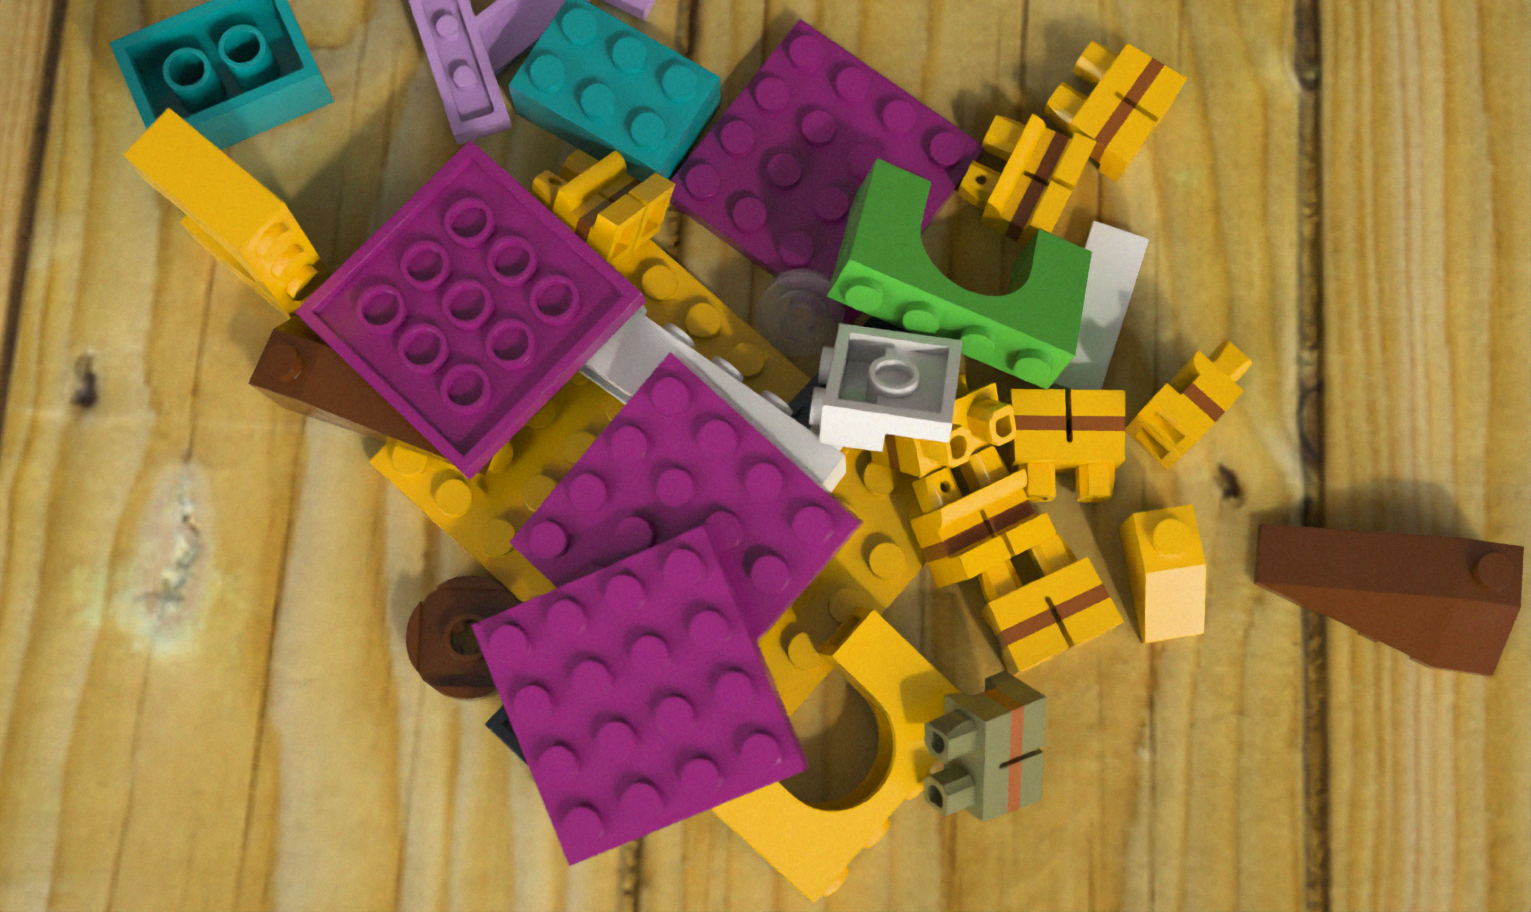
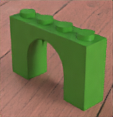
(893, 279)

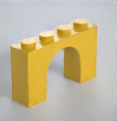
(230, 213)
(819, 839)

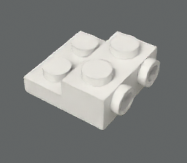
(885, 386)

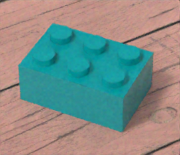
(224, 69)
(614, 91)

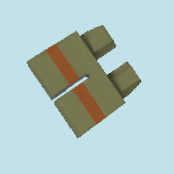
(988, 749)

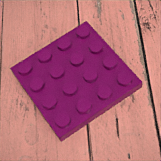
(797, 147)
(470, 308)
(684, 462)
(640, 695)

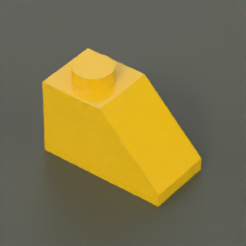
(1165, 572)

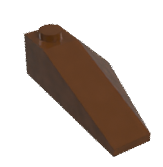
(314, 380)
(1422, 594)

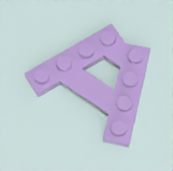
(473, 50)

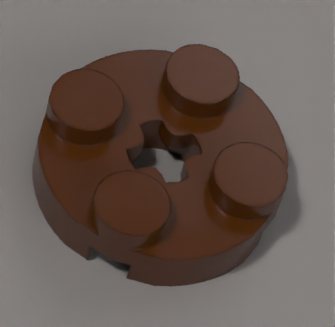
(432, 633)

